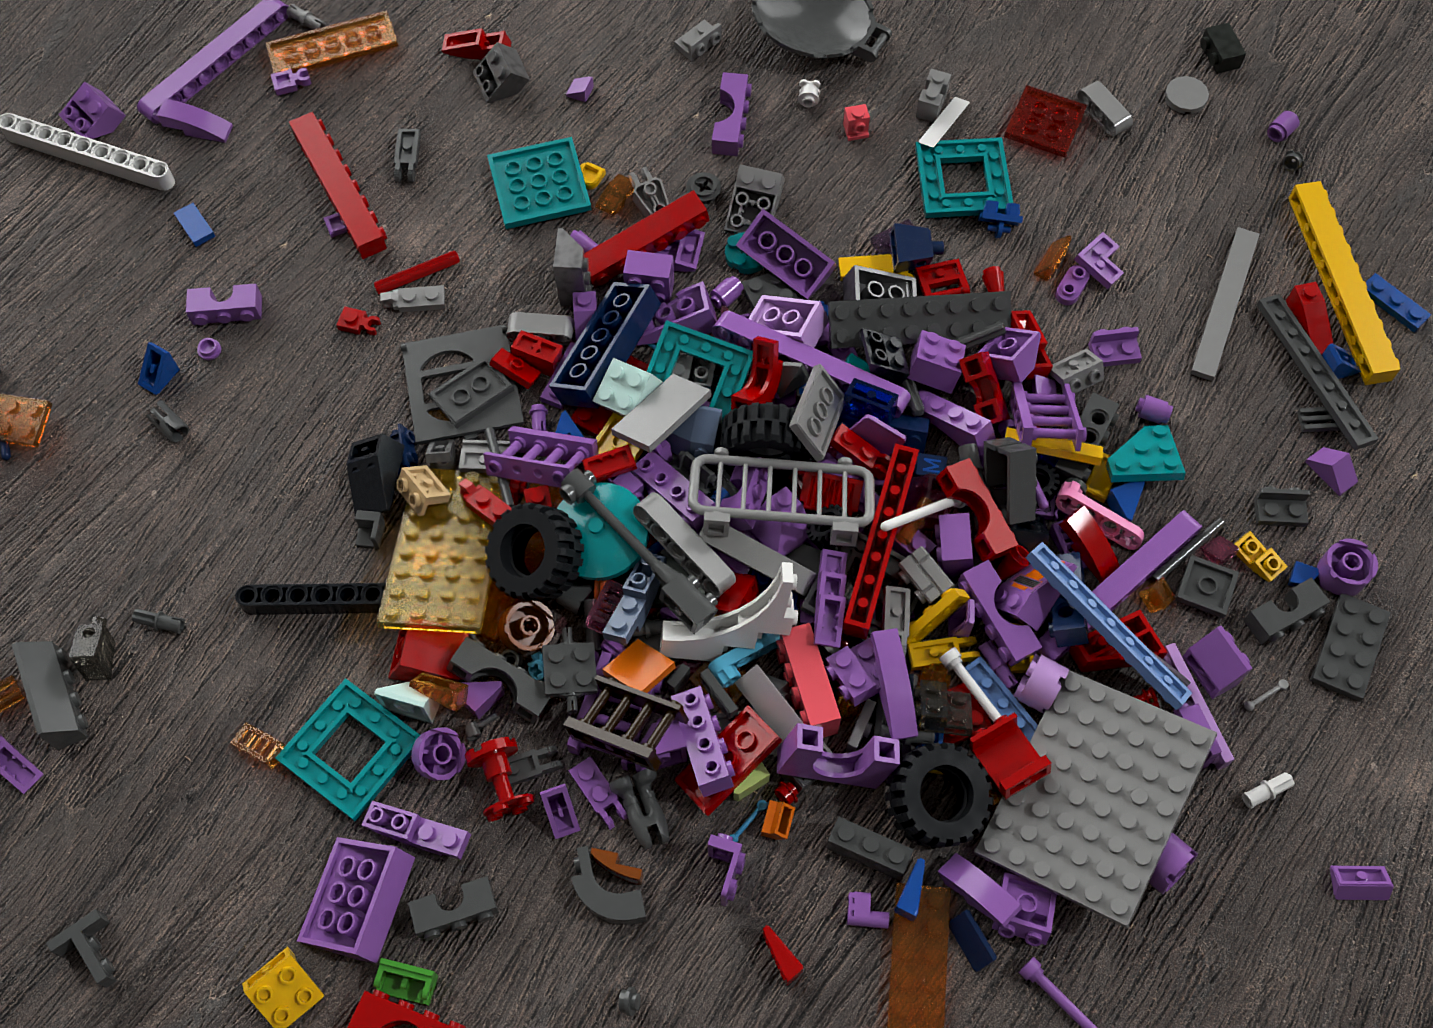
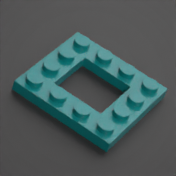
(995, 169)
(733, 358)
(355, 796)

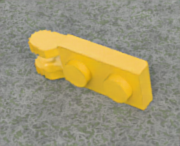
(928, 652)

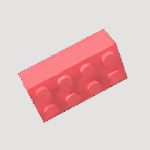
(808, 679)

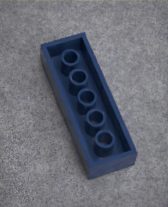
(608, 335)

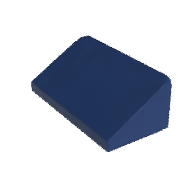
(972, 941)

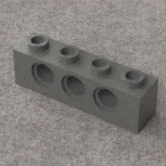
(1097, 410)

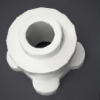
(809, 93)

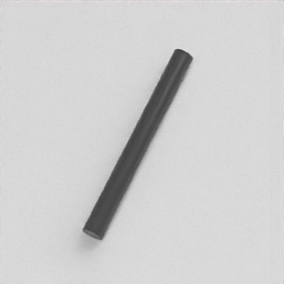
(503, 482)
(1188, 549)

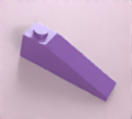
(689, 309)

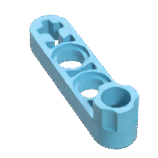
(725, 666)

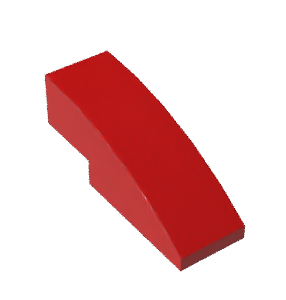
(473, 43)
(1026, 321)
(1091, 543)

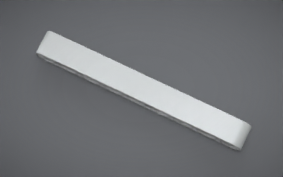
(86, 152)

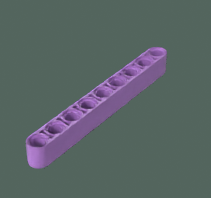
(215, 57)
(742, 331)
(1135, 571)

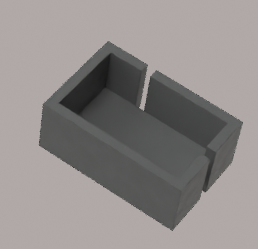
(1012, 464)

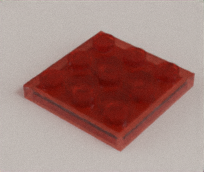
(1045, 121)

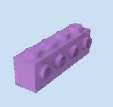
(666, 481)
(703, 744)

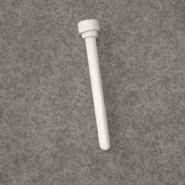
(920, 513)
(953, 661)

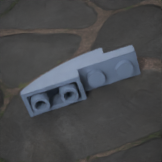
(635, 604)

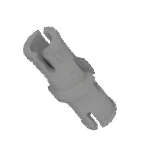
(305, 17)

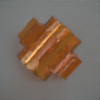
(935, 673)

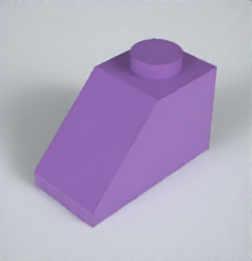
(583, 307)

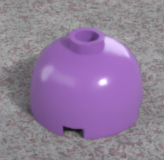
(438, 754)

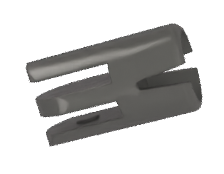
(169, 423)

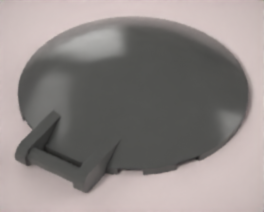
(822, 27)

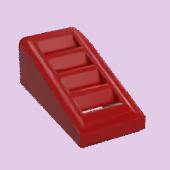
(784, 959)

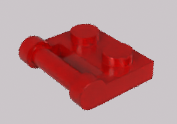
(941, 275)

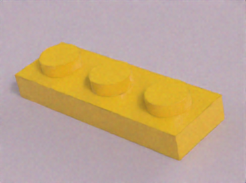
(936, 614)

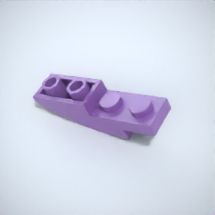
(416, 831)

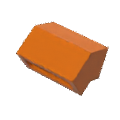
(778, 820)

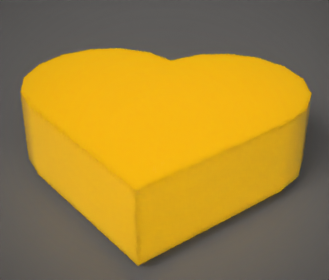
(592, 175)

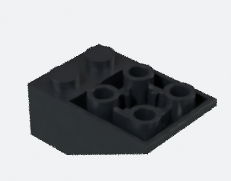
(374, 472)

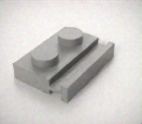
(472, 454)

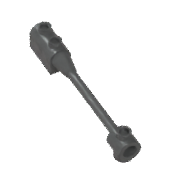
(678, 592)

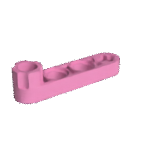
(1071, 495)

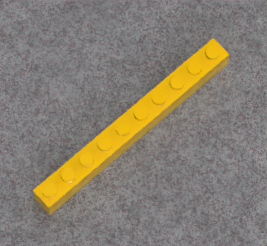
(1344, 283)

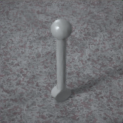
(1281, 685)

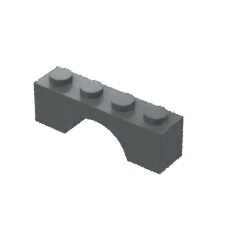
(476, 661)

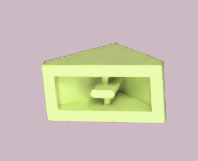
(755, 780)

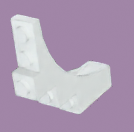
(768, 613)

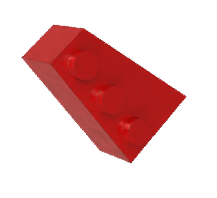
(1102, 656)

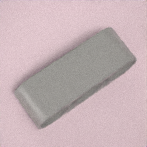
(1105, 108)
(547, 326)

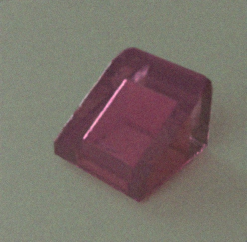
(1219, 550)

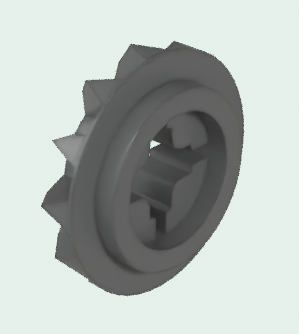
(699, 181)

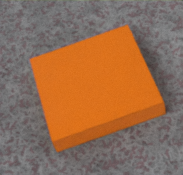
(639, 667)

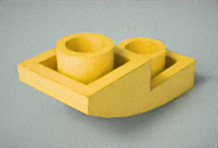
(1262, 561)

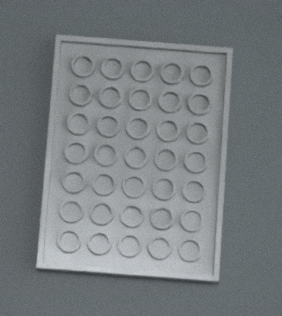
(1108, 802)

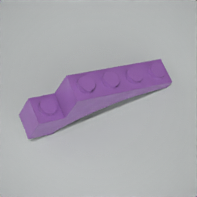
(957, 422)

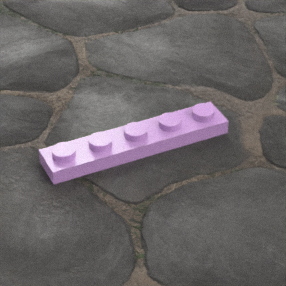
(1175, 659)

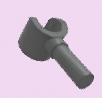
(472, 729)

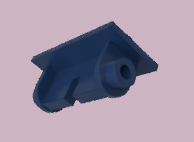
(406, 438)

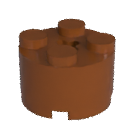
(512, 630)

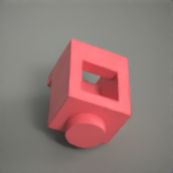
(856, 122)

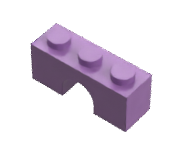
(243, 305)
(754, 497)

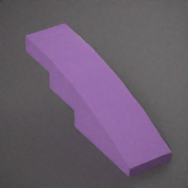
(830, 598)
(894, 684)
(17, 767)

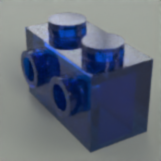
(864, 399)

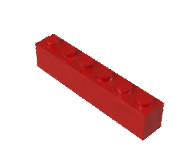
(647, 235)

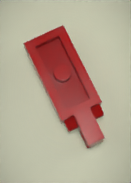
(482, 501)

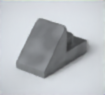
(441, 454)

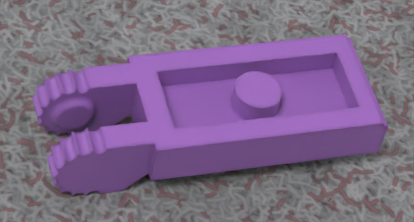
(597, 790)

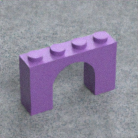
(804, 757)

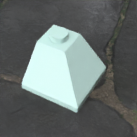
(407, 702)

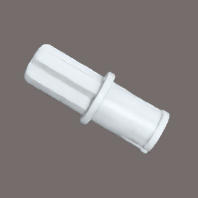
(1268, 790)

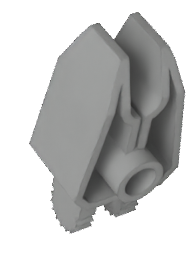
(649, 195)

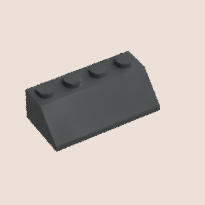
(51, 693)

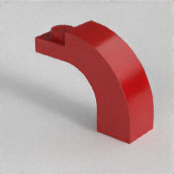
(764, 374)

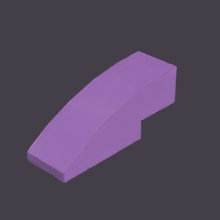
(193, 121)
(979, 890)

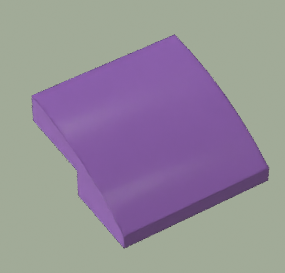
(685, 251)

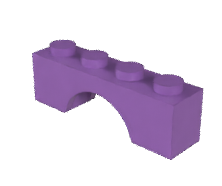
(727, 133)
(1013, 640)

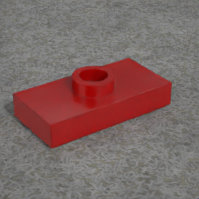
(515, 368)
(610, 463)

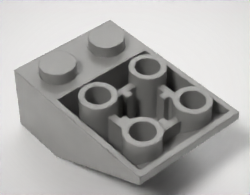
(752, 192)

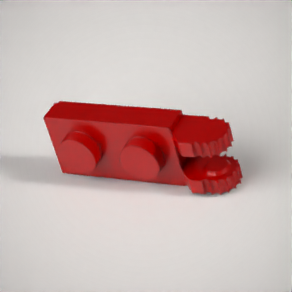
(860, 451)

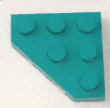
(1147, 457)

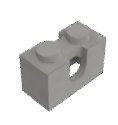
(931, 100)

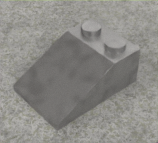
(871, 283)

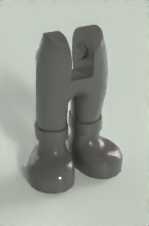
(654, 813)

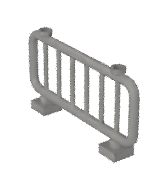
(717, 518)

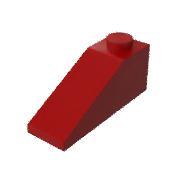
(1311, 312)

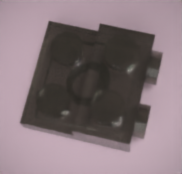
(942, 709)

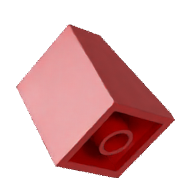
(424, 653)

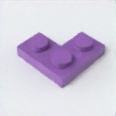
(1096, 262)

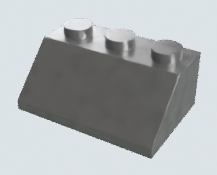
(570, 268)

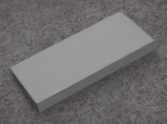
(661, 412)
(817, 412)

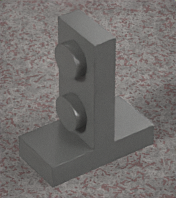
(82, 937)

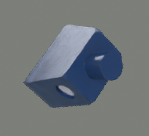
(912, 247)

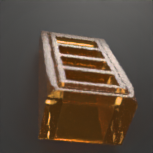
(442, 690)
(269, 760)

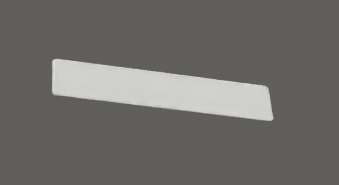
(943, 122)

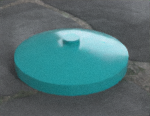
(605, 551)

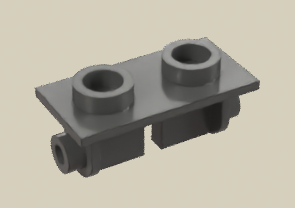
(707, 479)

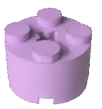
(1042, 683)

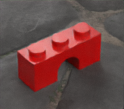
(981, 375)

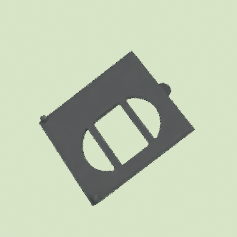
(475, 345)

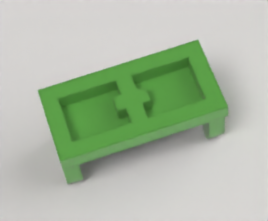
(405, 981)

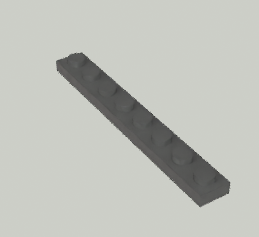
(1317, 372)

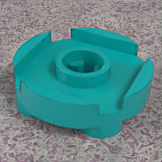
(739, 260)

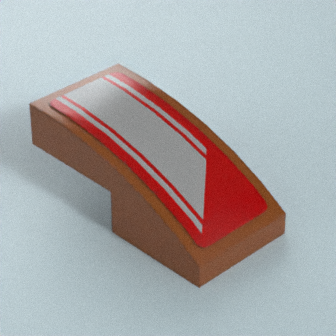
(610, 862)

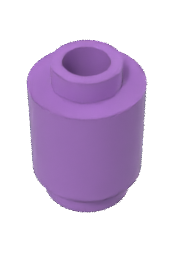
(1283, 126)
(726, 292)
(1154, 409)

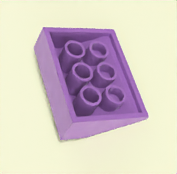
(356, 899)

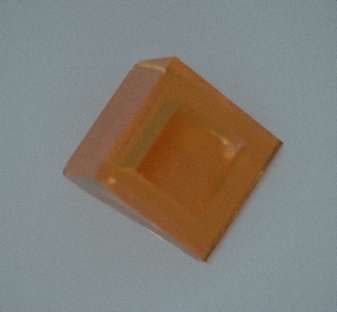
(1157, 595)

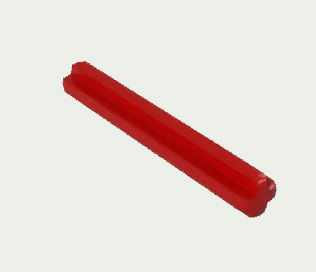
(416, 272)

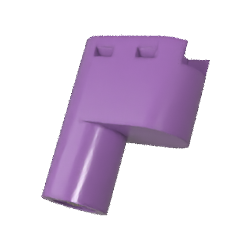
(859, 912)

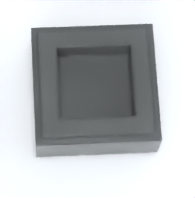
(678, 679)

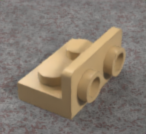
(421, 488)

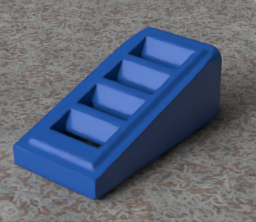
(910, 898)

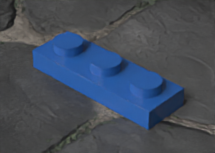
(1396, 303)

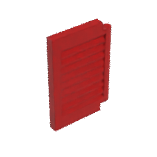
(830, 491)

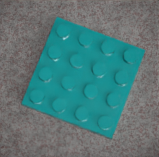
(539, 182)

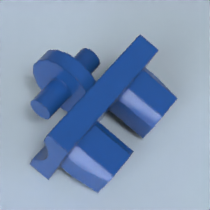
(991, 214)

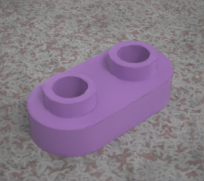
(1072, 283)

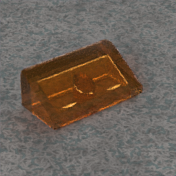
(1052, 258)

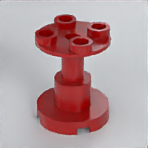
(496, 767)

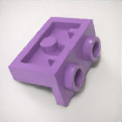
(1116, 346)

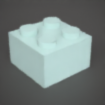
(624, 387)

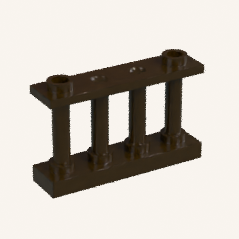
(624, 745)

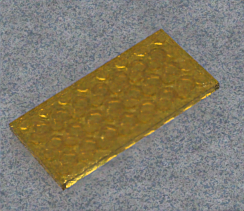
(440, 565)

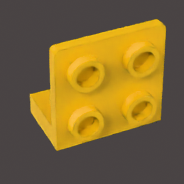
(282, 990)

